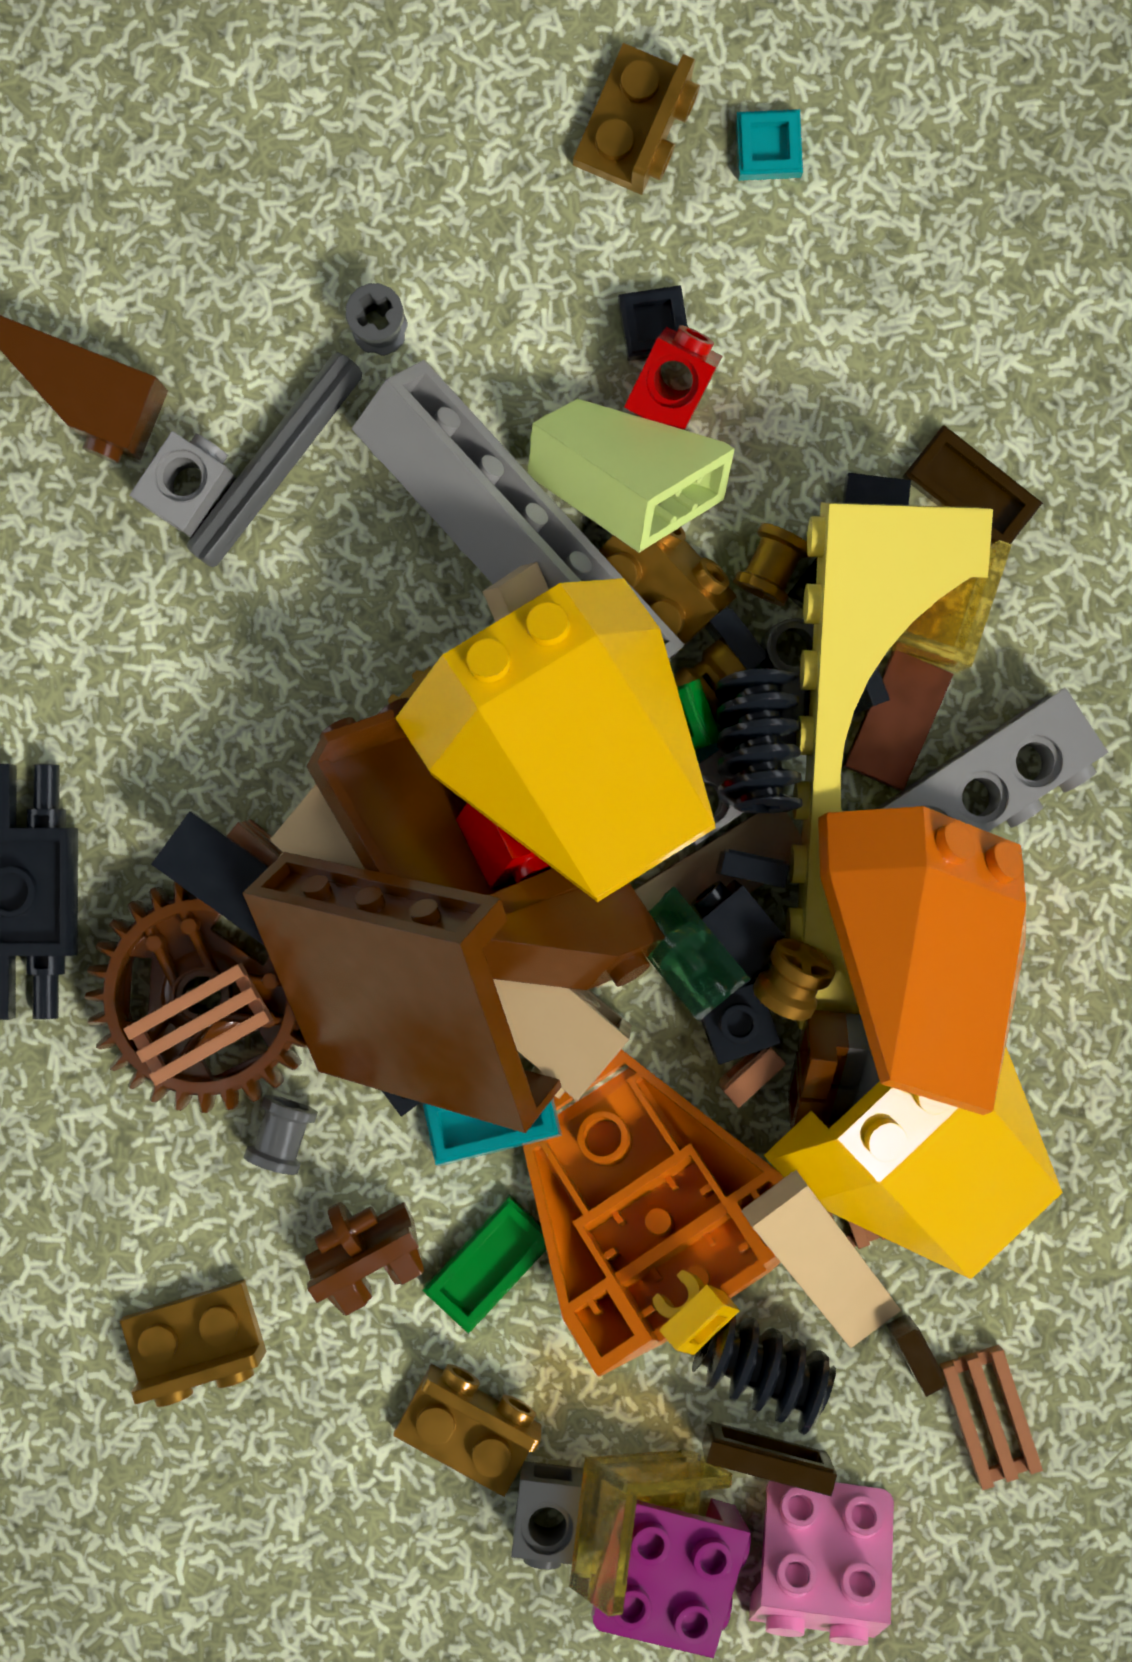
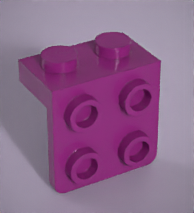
(681, 1577)

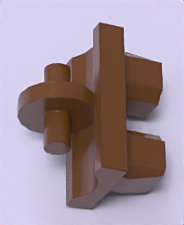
(358, 1248)

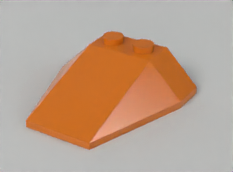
(929, 944)
(635, 1199)

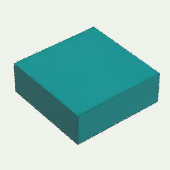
(769, 145)

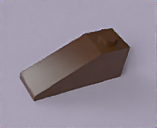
(91, 393)
(575, 941)

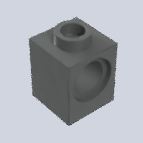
(542, 1487)

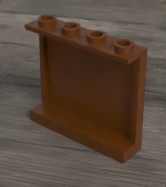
(402, 815)
(396, 986)

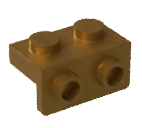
(673, 581)

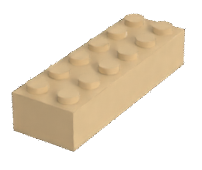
(555, 1028)

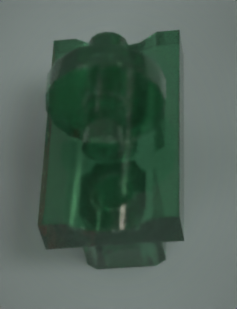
(693, 957)

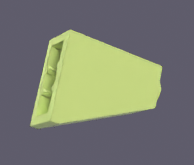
(628, 470)

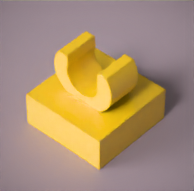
(698, 1318)

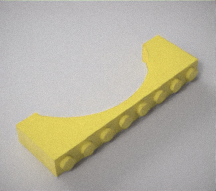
(872, 581)

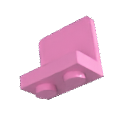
(826, 1563)

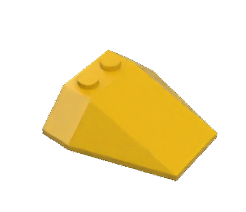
(568, 734)
(928, 1171)

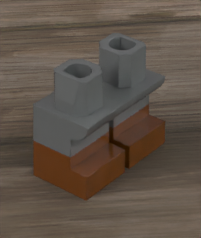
(830, 1067)

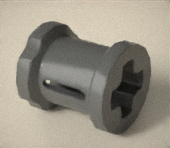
(386, 303)
(280, 1135)

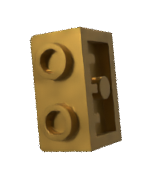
(634, 116)
(193, 1344)
(469, 1428)

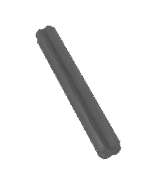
(275, 459)

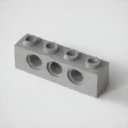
(1049, 726)

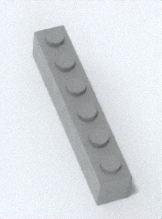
(477, 486)

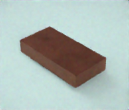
(897, 729)

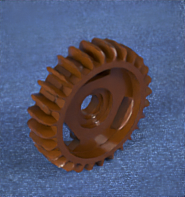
(183, 947)

